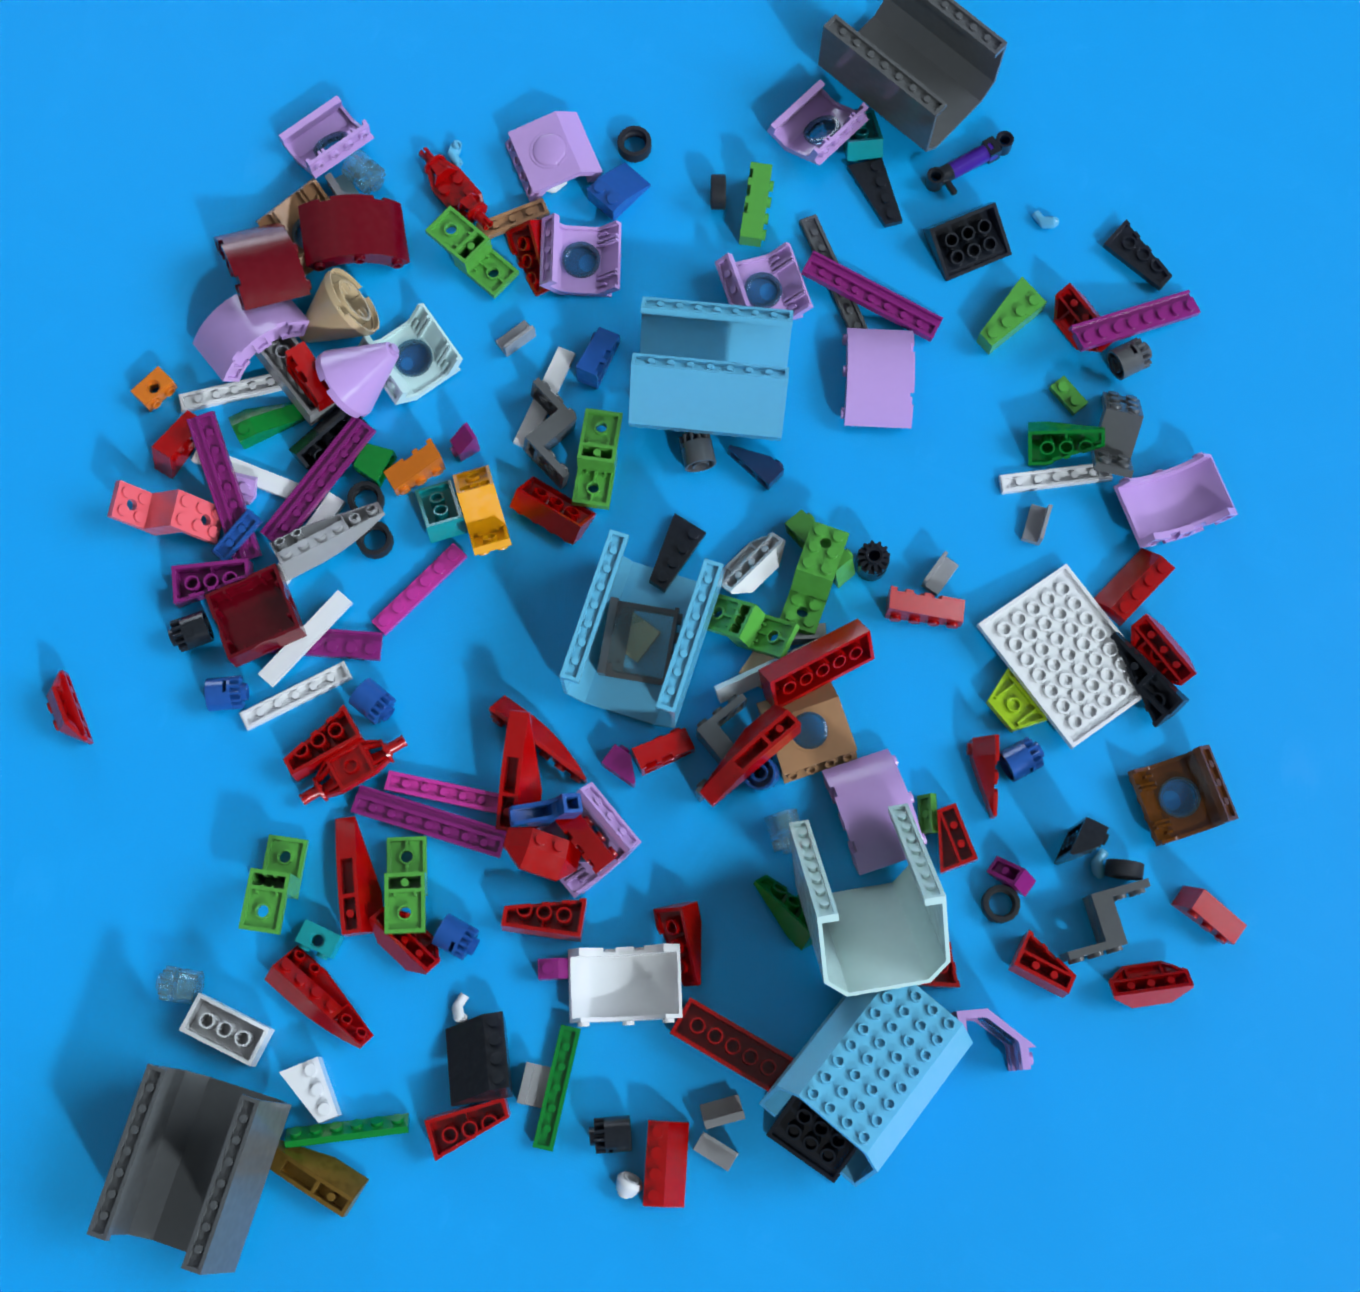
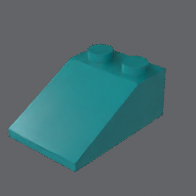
(866, 141)
(441, 511)

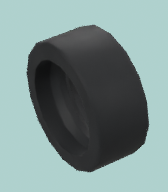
(634, 131)
(718, 192)
(361, 486)
(380, 553)
(1124, 869)
(1013, 896)

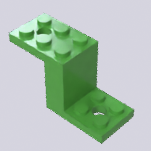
(814, 577)
(273, 884)

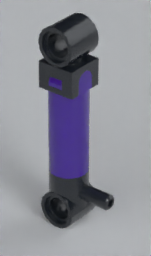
(987, 152)

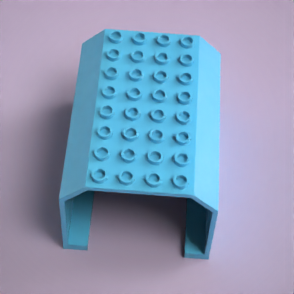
(711, 369)
(630, 583)
(873, 1070)

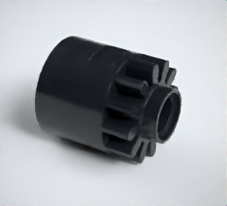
(864, 563)
(191, 631)
(611, 1134)

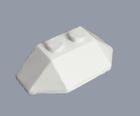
(753, 564)

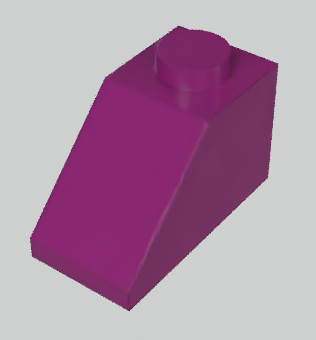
(464, 443)
(620, 764)
(1011, 875)
(553, 969)

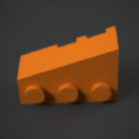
(415, 469)

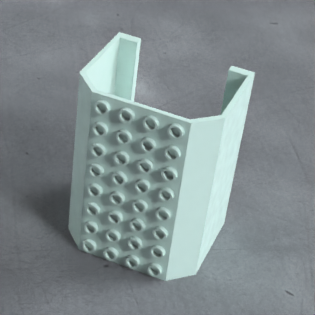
(876, 933)

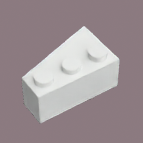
(313, 1088)

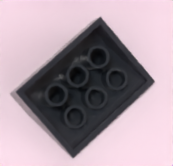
(968, 241)
(479, 1060)
(811, 1139)

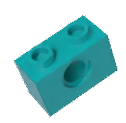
(330, 944)

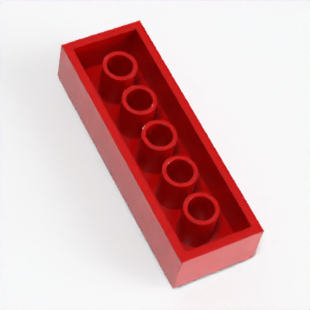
(816, 664)
(730, 1045)

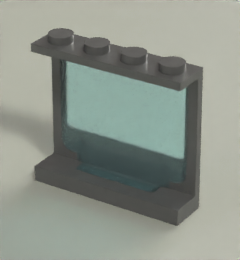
(638, 641)

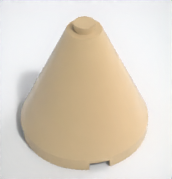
(340, 310)

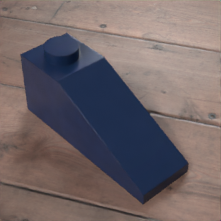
(760, 466)

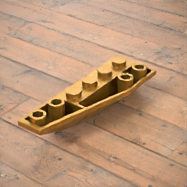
(319, 1177)

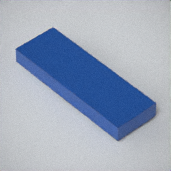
(237, 535)

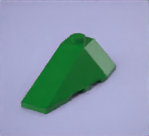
(264, 422)
(1060, 440)
(786, 910)

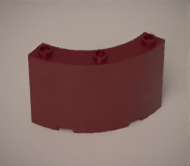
(353, 231)
(263, 265)

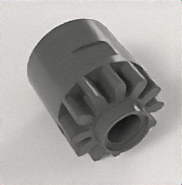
(1129, 358)
(697, 451)

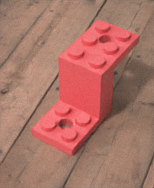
(165, 512)

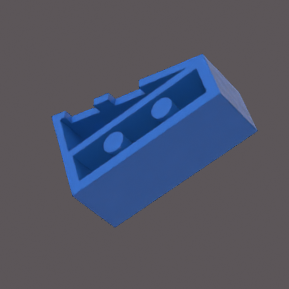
(597, 357)

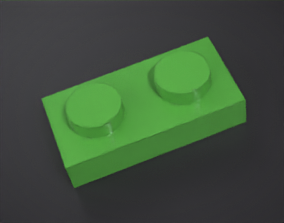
(1068, 395)
(927, 813)

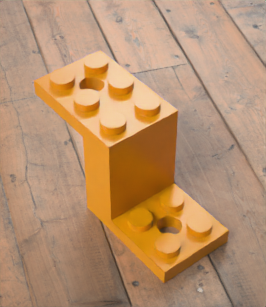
(481, 510)

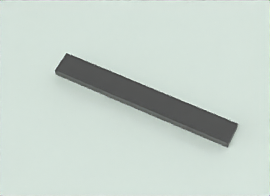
(818, 242)

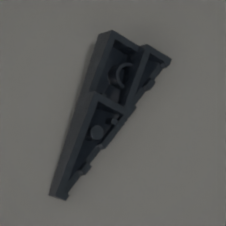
(1159, 695)

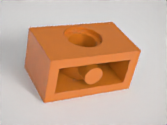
(155, 379)

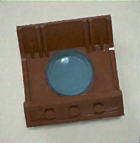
(1183, 796)

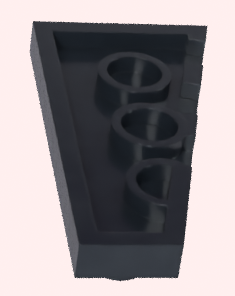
(875, 184)
(1130, 250)
(676, 550)

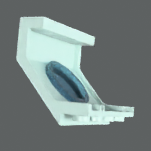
(424, 357)

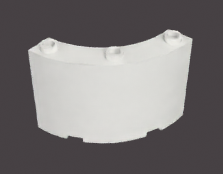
(625, 984)

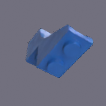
(545, 812)

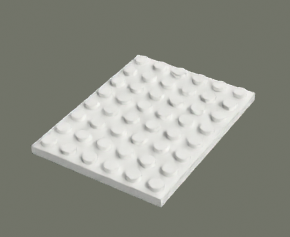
(1063, 655)

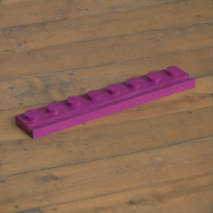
(872, 296)
(1134, 320)
(221, 477)
(319, 479)
(347, 645)
(429, 821)

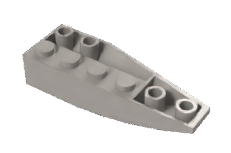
(323, 539)

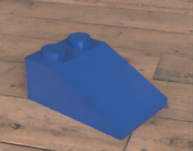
(617, 190)

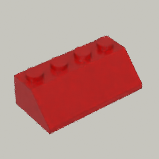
(551, 510)
(1133, 585)
(666, 1164)

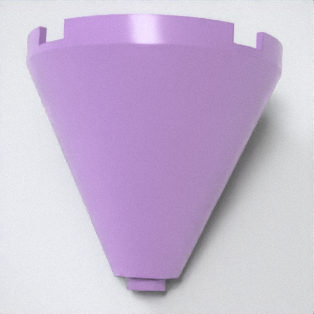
(356, 375)

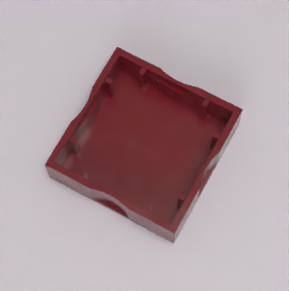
(255, 615)

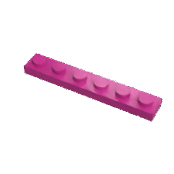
(419, 589)
(442, 792)

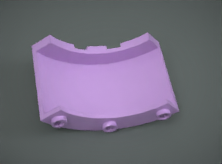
(234, 335)
(878, 378)
(1175, 501)
(862, 796)

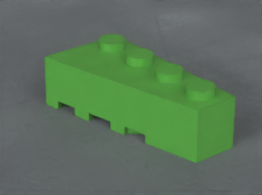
(756, 204)
(1013, 314)
(799, 527)

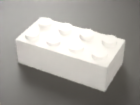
(226, 1030)

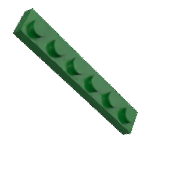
(556, 1088)
(347, 1130)

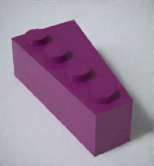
(196, 580)

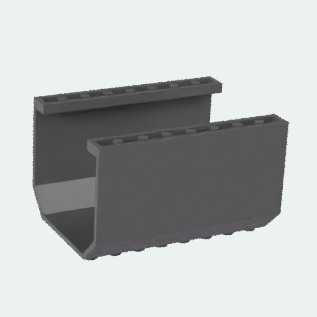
(916, 64)
(191, 1167)

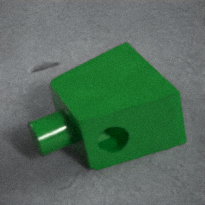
(373, 462)

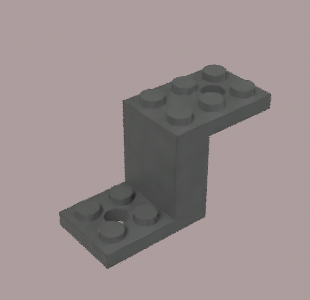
(1122, 423)
(550, 433)
(713, 737)
(1105, 921)

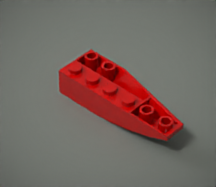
(545, 741)
(750, 751)
(519, 771)
(356, 879)
(317, 996)

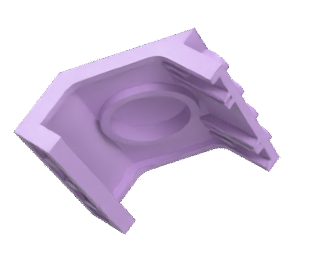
(552, 153)

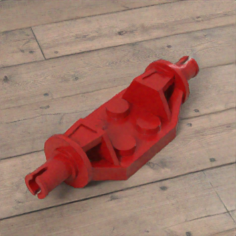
(455, 188)
(352, 767)

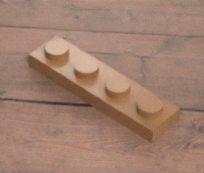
(506, 221)

